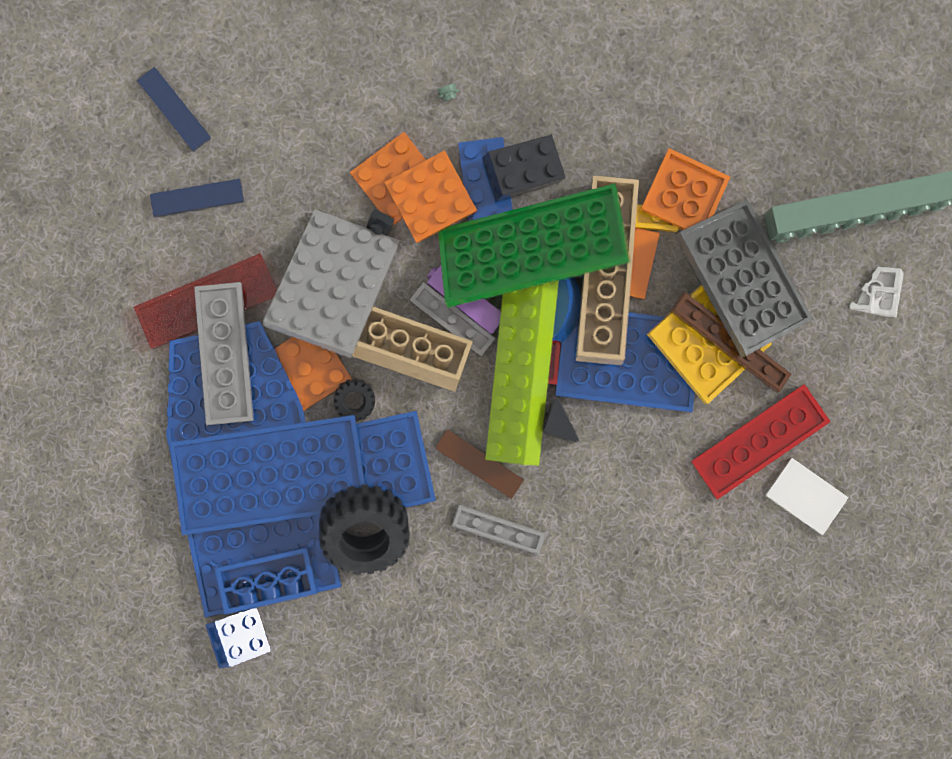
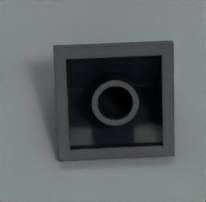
(558, 424)

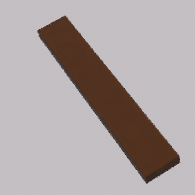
(714, 331)

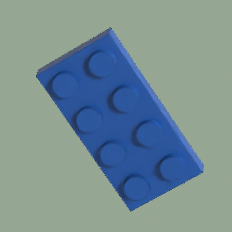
(476, 179)

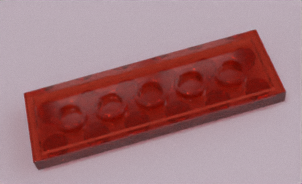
(175, 312)

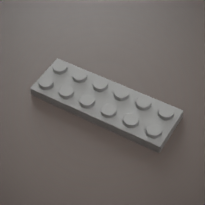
(224, 353)

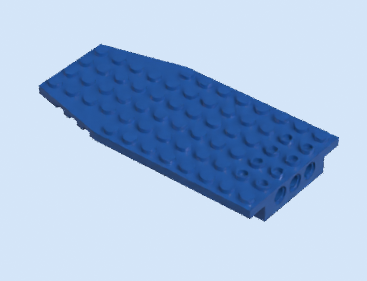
(259, 561)

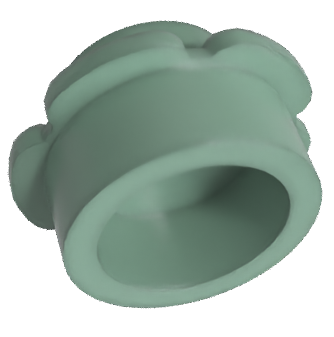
(448, 92)

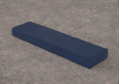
(174, 109)
(197, 197)

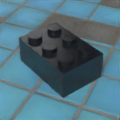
(523, 167)

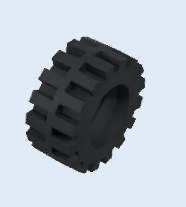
(361, 387)

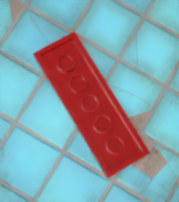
(760, 441)

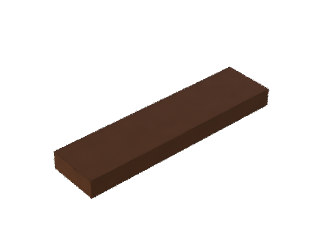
(475, 462)

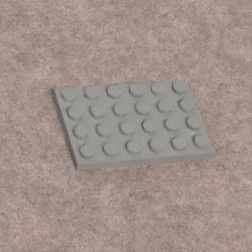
(331, 283)

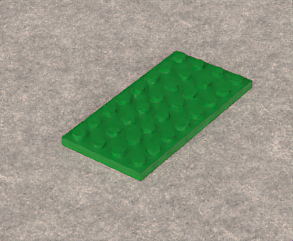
(533, 245)

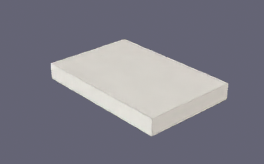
(806, 496)

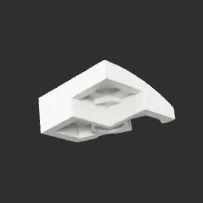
(883, 286)

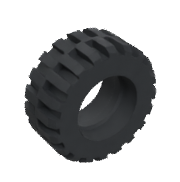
(363, 506)

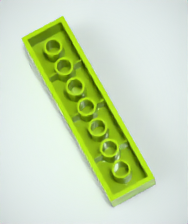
(522, 375)

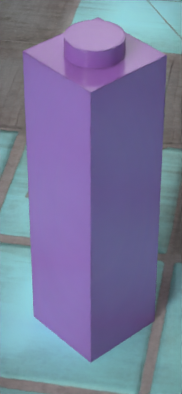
(479, 311)

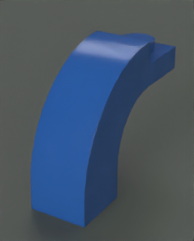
(567, 308)

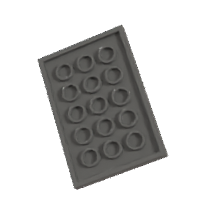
(744, 277)

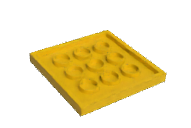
(694, 357)

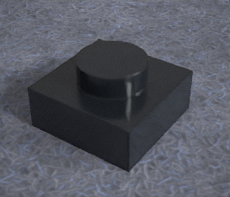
(380, 223)

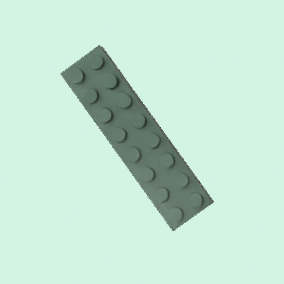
(859, 206)

